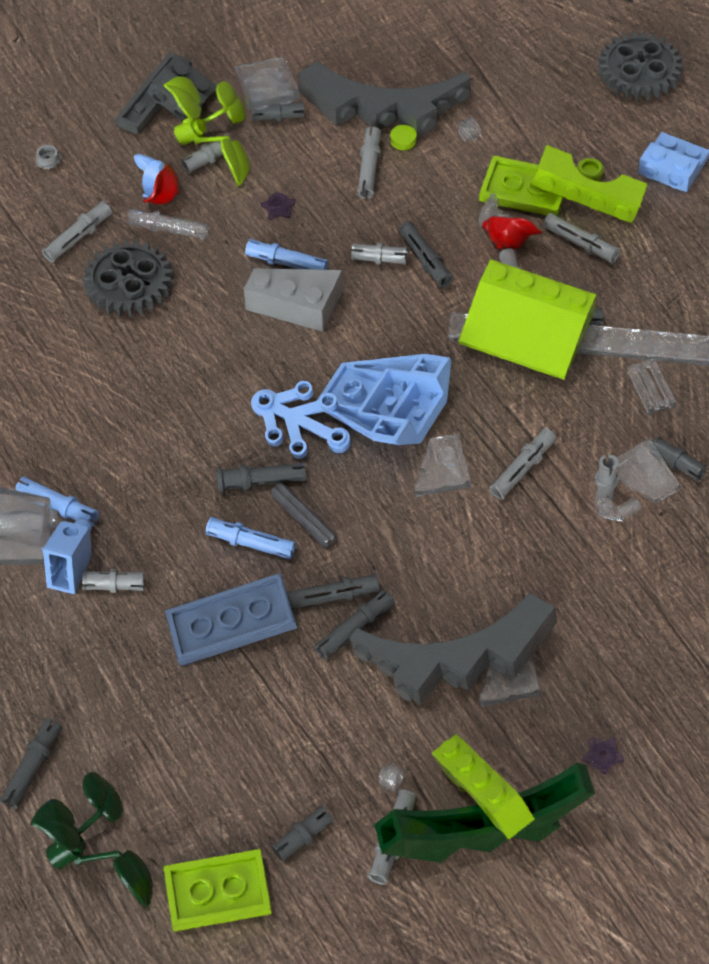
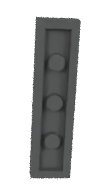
(141, 106)

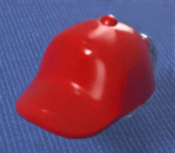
(502, 228)

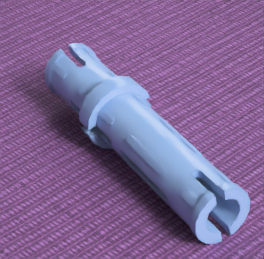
(277, 255)
(66, 506)
(254, 539)

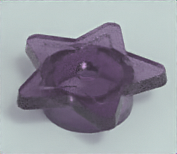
(275, 200)
(605, 762)

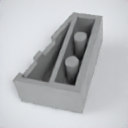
(294, 295)

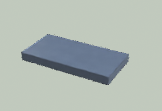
(230, 619)

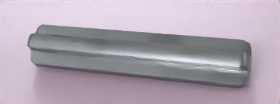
(304, 515)

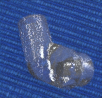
(610, 511)

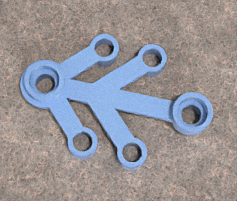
(297, 417)

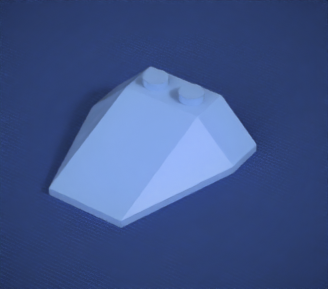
(391, 397)

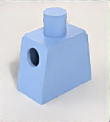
(67, 555)

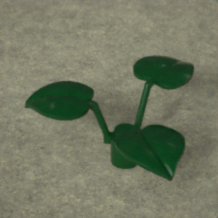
(68, 846)

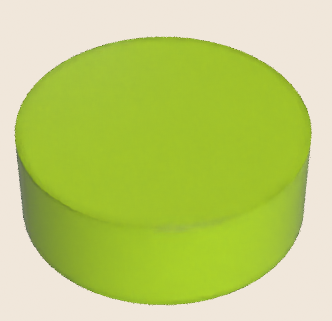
(403, 137)
(591, 168)

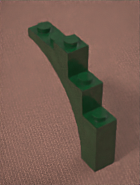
(440, 833)

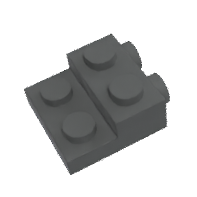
(177, 68)

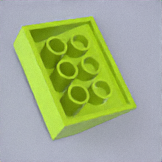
(528, 319)

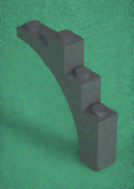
(378, 106)
(461, 661)

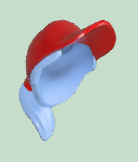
(158, 180)

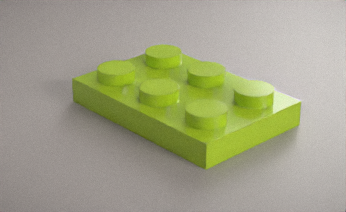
(513, 187)
(217, 890)

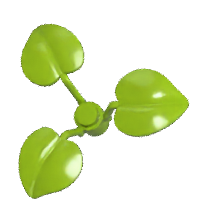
(194, 129)

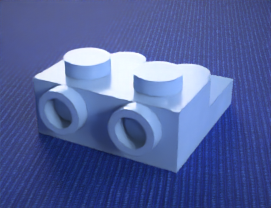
(673, 161)

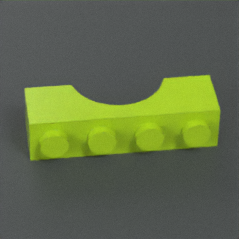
(560, 176)
(484, 784)

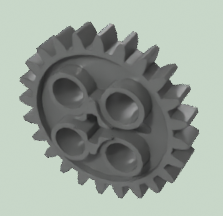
(640, 65)
(128, 278)

